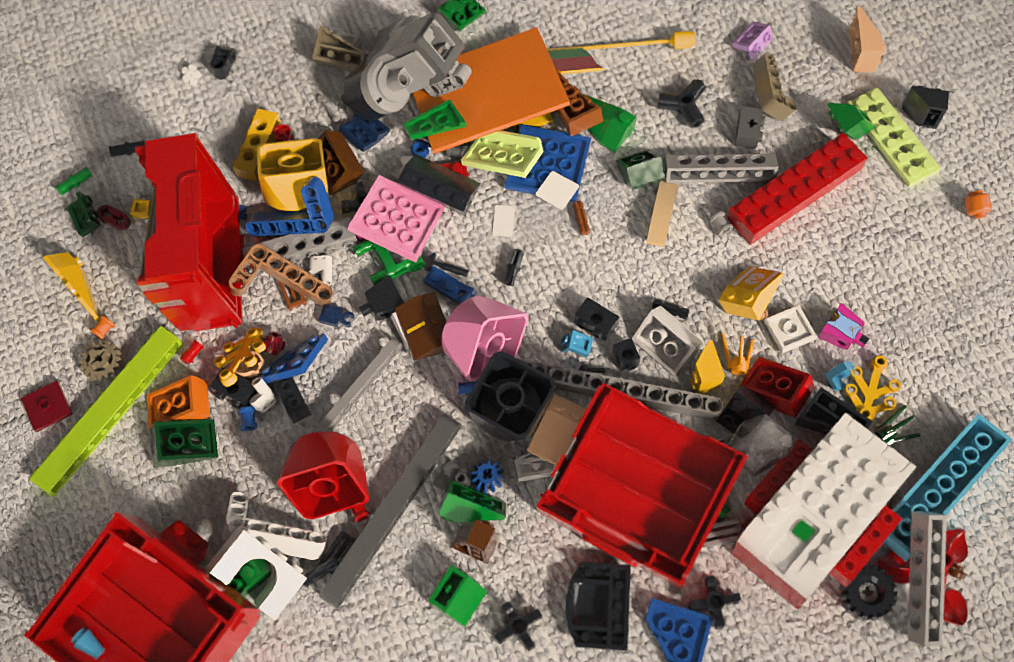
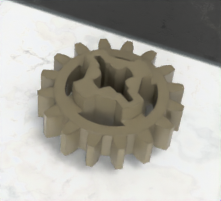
(91, 362)

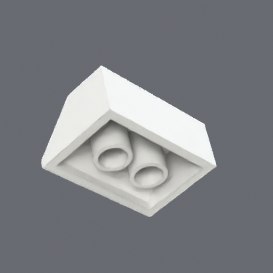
(667, 340)

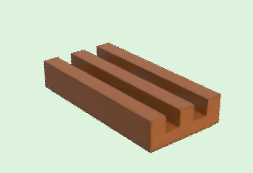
(296, 303)

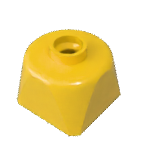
(285, 170)

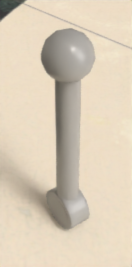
(320, 98)

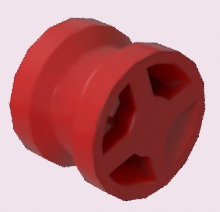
(283, 130)

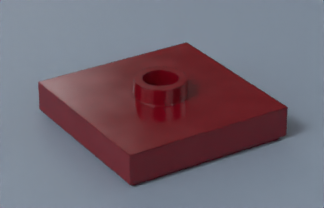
(46, 406)

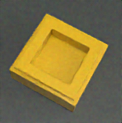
(140, 208)

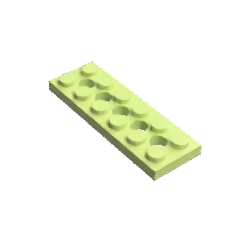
(905, 138)

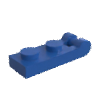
(448, 285)

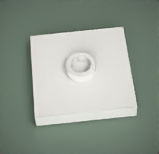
(790, 329)

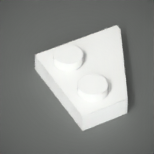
(532, 467)

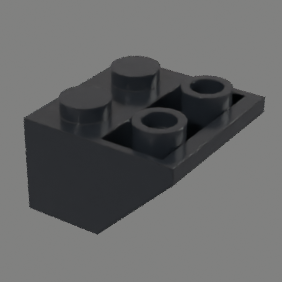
(926, 105)
(743, 406)

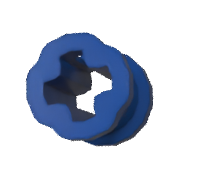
(247, 419)

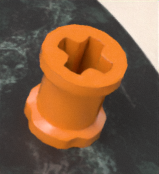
(102, 327)

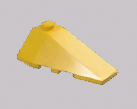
(75, 279)

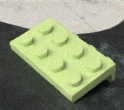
(504, 153)

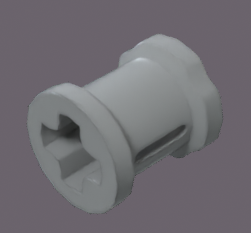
(721, 223)

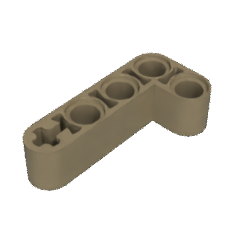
(770, 90)

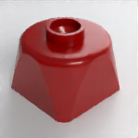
(324, 474)

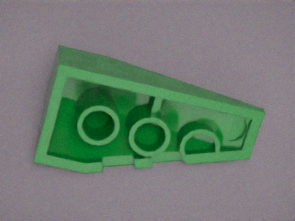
(615, 127)

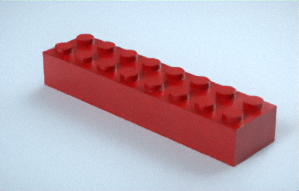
(796, 188)

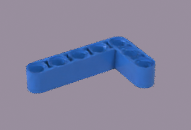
(313, 220)

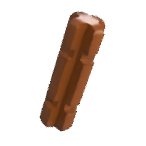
(581, 218)

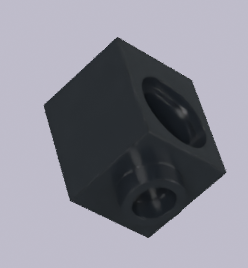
(626, 347)

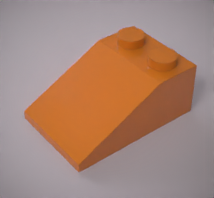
(179, 401)

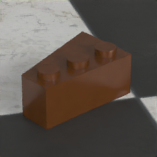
(476, 540)

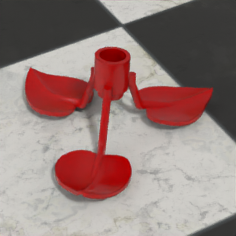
(956, 552)

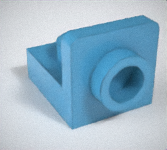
(576, 343)
(837, 374)

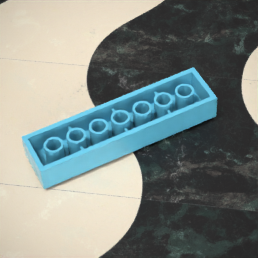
(948, 478)

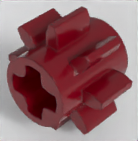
(274, 343)

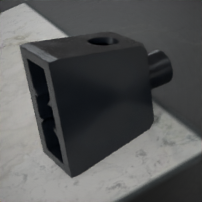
(382, 299)

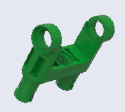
(390, 267)

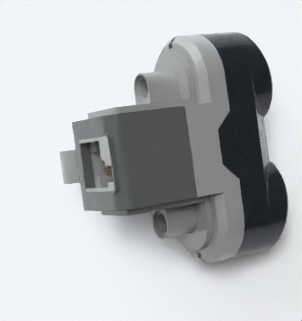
(404, 60)

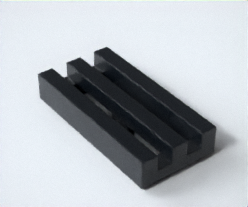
(334, 545)

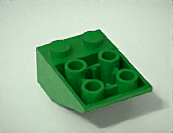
(250, 576)

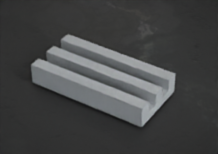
(737, 529)

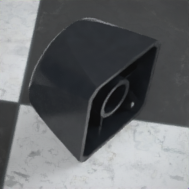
(510, 380)

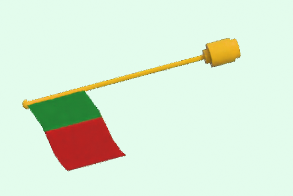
(579, 60)

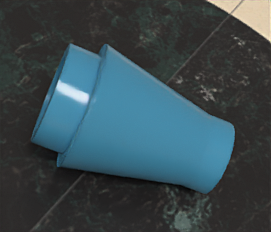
(87, 642)

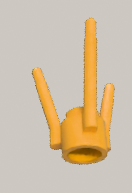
(738, 365)

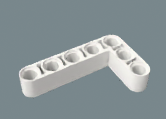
(282, 538)

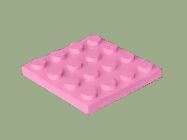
(396, 218)

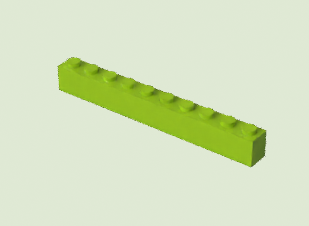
(106, 411)

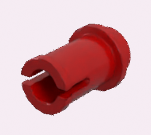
(192, 351)

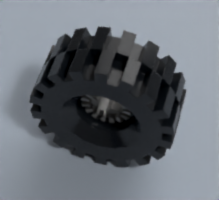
(878, 603)

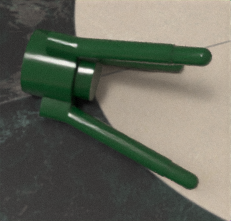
(887, 433)

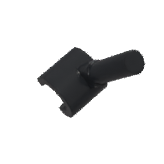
(587, 368)

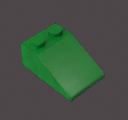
(466, 505)

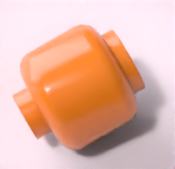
(977, 204)

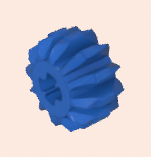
(496, 477)

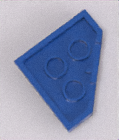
(294, 361)
(679, 631)

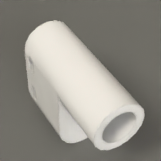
(322, 267)
(263, 397)

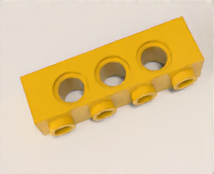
(255, 135)

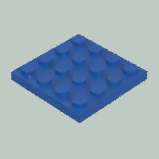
(560, 154)

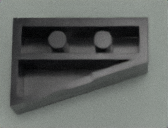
(825, 412)

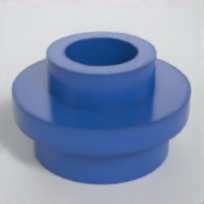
(420, 146)

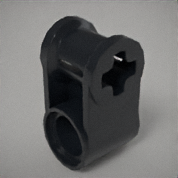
(222, 62)

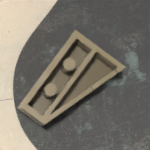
(336, 52)

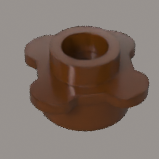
(957, 571)

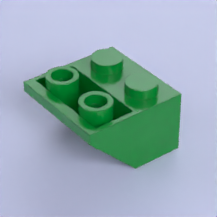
(460, 13)
(851, 119)
(457, 596)

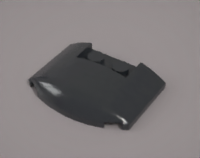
(599, 606)

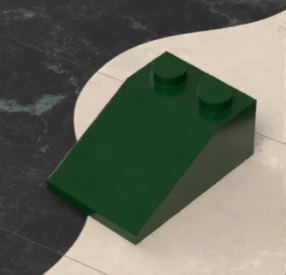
(183, 442)

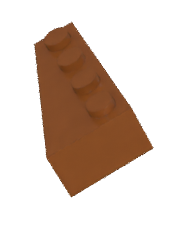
(580, 113)

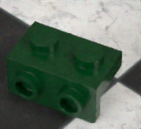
(84, 215)

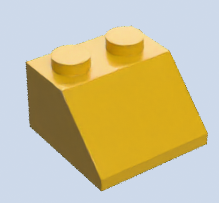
(707, 371)

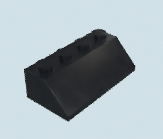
(439, 184)

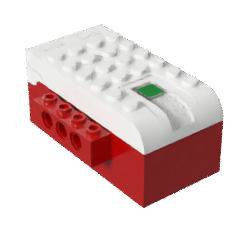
(822, 511)

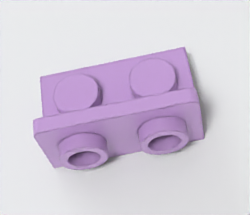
(754, 39)

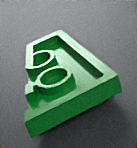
(435, 121)

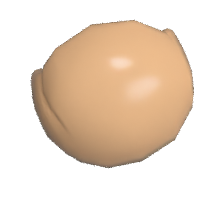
(250, 372)

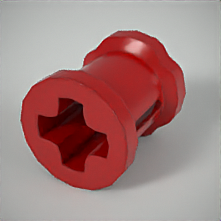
(360, 513)

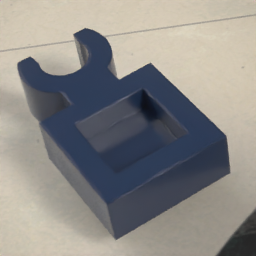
(334, 315)

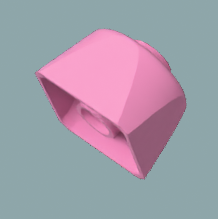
(478, 331)

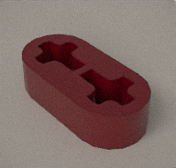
(115, 214)

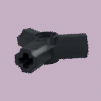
(689, 109)

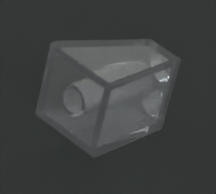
(763, 443)

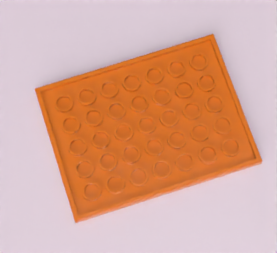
(507, 86)

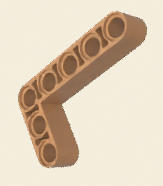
(279, 273)

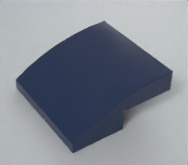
(364, 133)

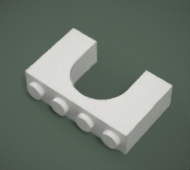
(243, 547)

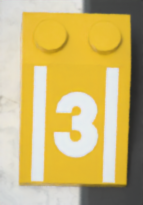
(750, 292)

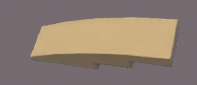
(662, 214)

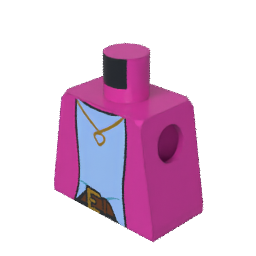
(844, 329)

